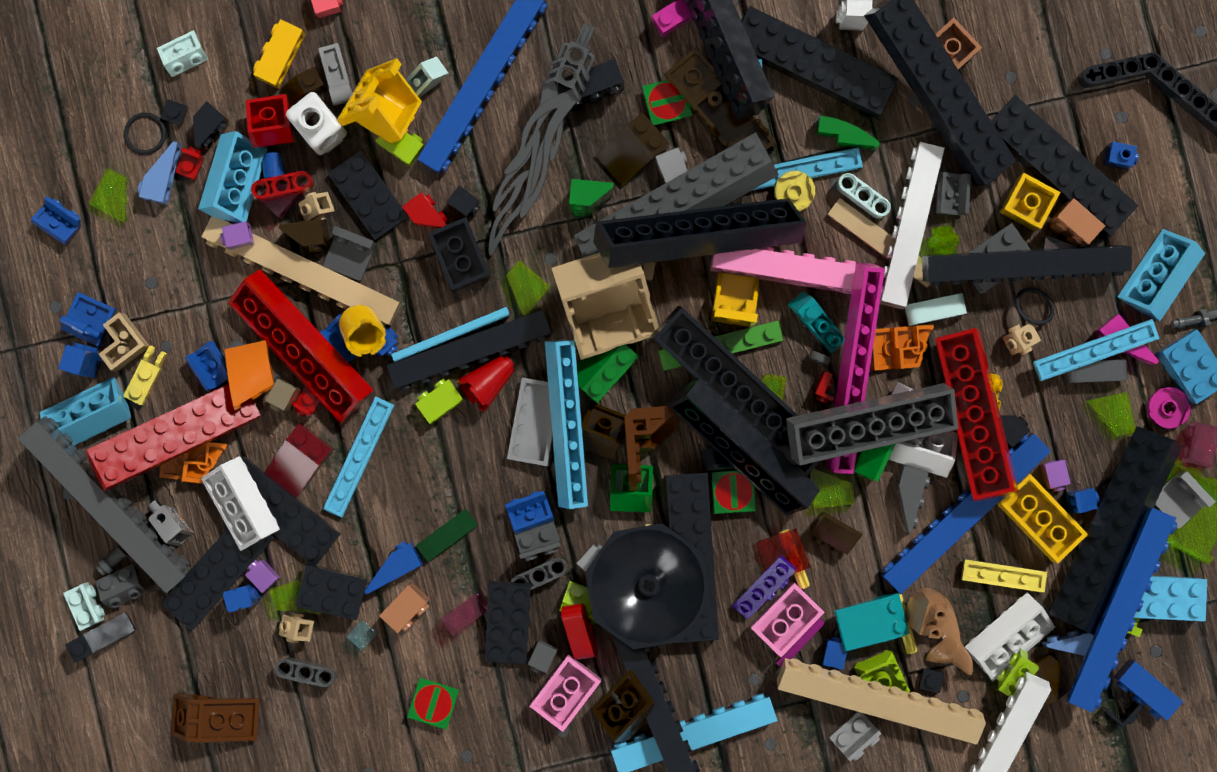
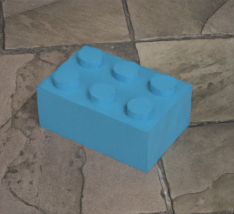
(1191, 366)

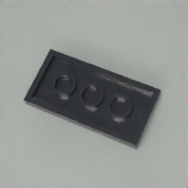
(368, 195)
(507, 622)

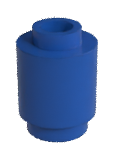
(272, 165)

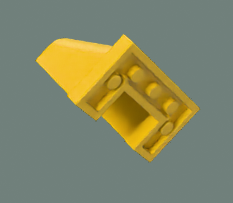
(382, 102)

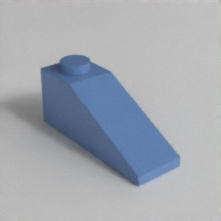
(159, 179)

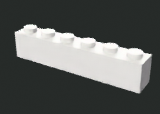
(1013, 724)

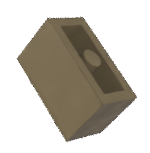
(282, 396)

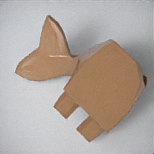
(934, 617)

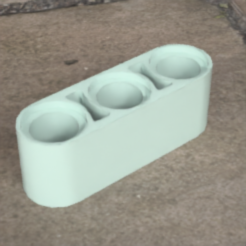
(873, 197)
(935, 309)

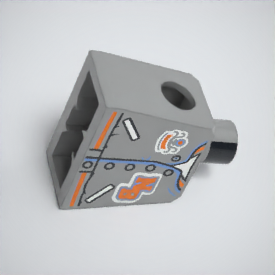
(169, 524)

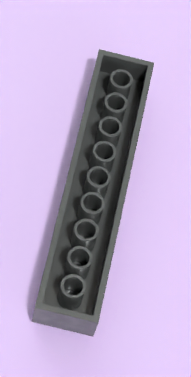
(704, 186)
(108, 507)

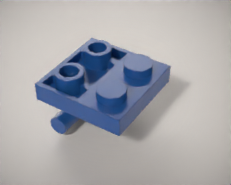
(87, 318)

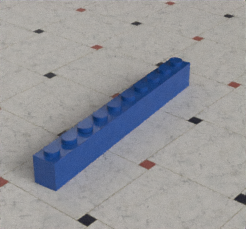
(480, 84)
(956, 521)
(1121, 609)

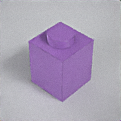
(237, 235)
(1055, 475)
(262, 575)

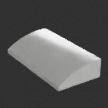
(532, 426)

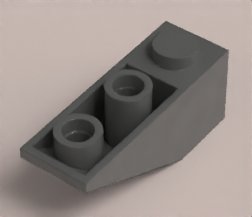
(910, 488)

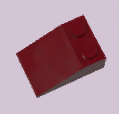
(299, 459)

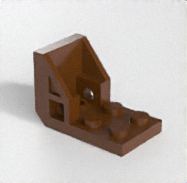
(653, 426)
(214, 719)

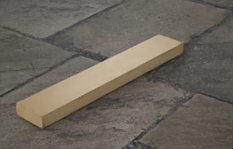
(868, 233)

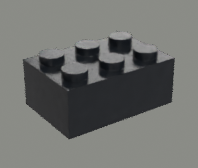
(603, 82)
(459, 254)
(330, 591)

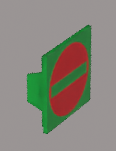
(665, 103)
(732, 492)
(433, 703)

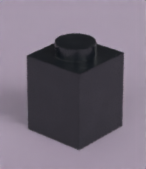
(464, 202)

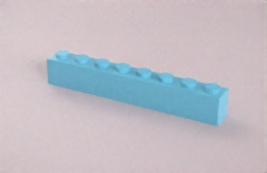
(566, 423)
(699, 732)

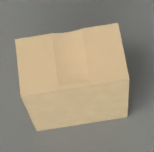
(604, 304)

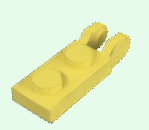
(144, 377)

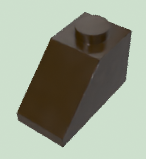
(302, 85)

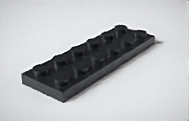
(298, 524)
(211, 578)

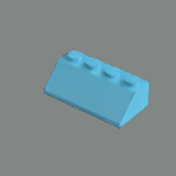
(231, 178)
(1161, 274)
(90, 411)

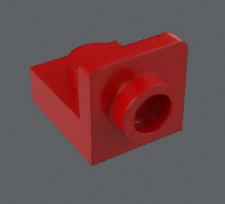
(190, 163)
(824, 384)
(306, 403)

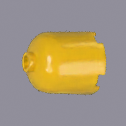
(362, 330)

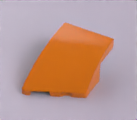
(899, 347)
(248, 371)
(194, 464)

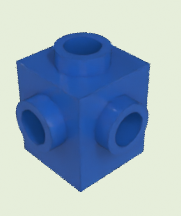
(391, 343)

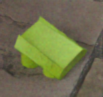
(882, 669)

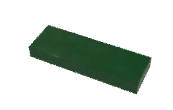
(446, 535)

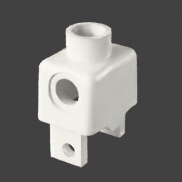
(323, 135)

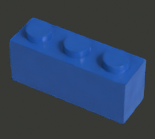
(80, 360)
(1147, 690)

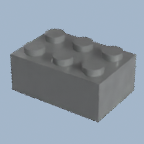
(1005, 240)

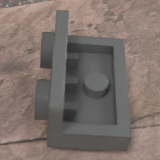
(953, 194)
(120, 587)

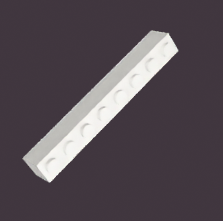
(911, 226)

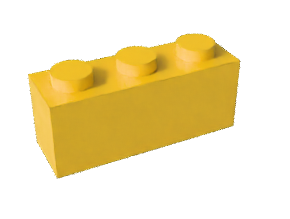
(278, 53)

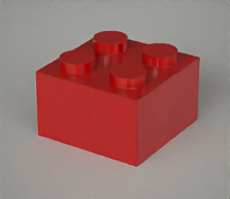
(268, 121)

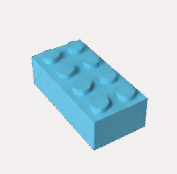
(1175, 599)

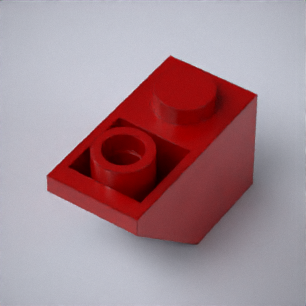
(423, 213)

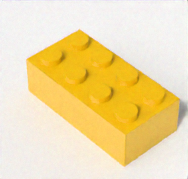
(1042, 519)

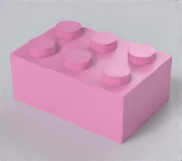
(786, 619)
(565, 692)

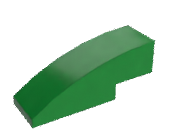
(845, 133)

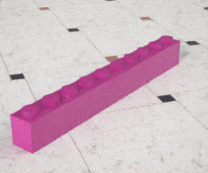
(858, 347)

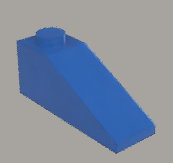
(397, 564)

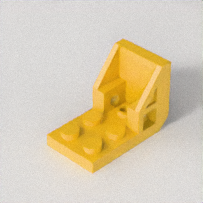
(735, 300)

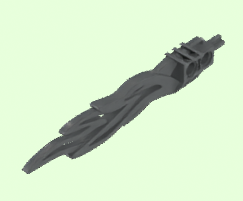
(541, 156)

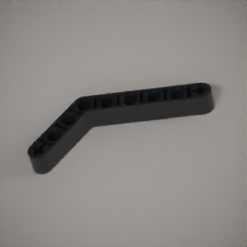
(1155, 76)

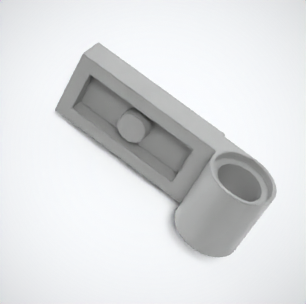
(336, 74)

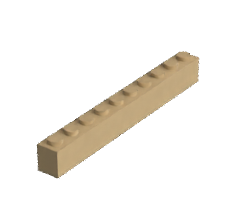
(305, 272)
(880, 700)

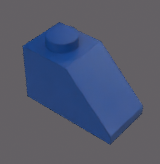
(1081, 500)

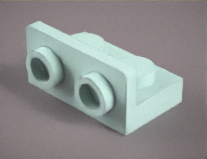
(182, 53)
(84, 606)

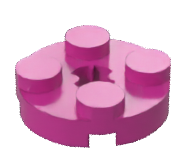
(1162, 397)

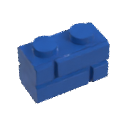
(241, 597)

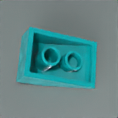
(871, 621)

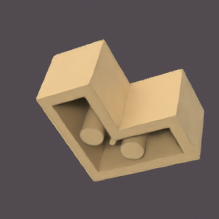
(127, 343)

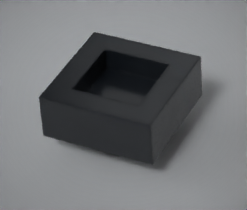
(174, 112)
(931, 680)

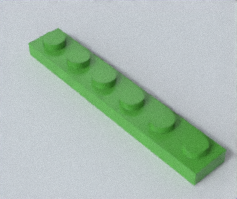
(737, 341)

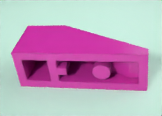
(671, 18)
(1116, 324)

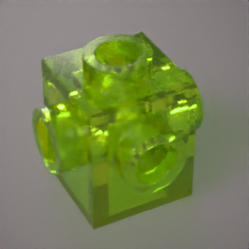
(943, 240)

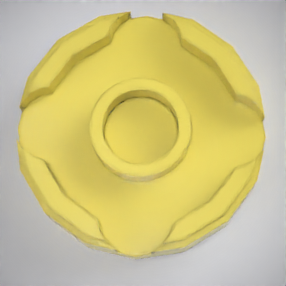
(796, 187)

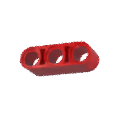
(272, 186)
(579, 631)

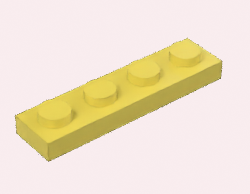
(1003, 575)

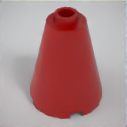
(486, 381)

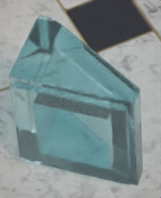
(361, 635)

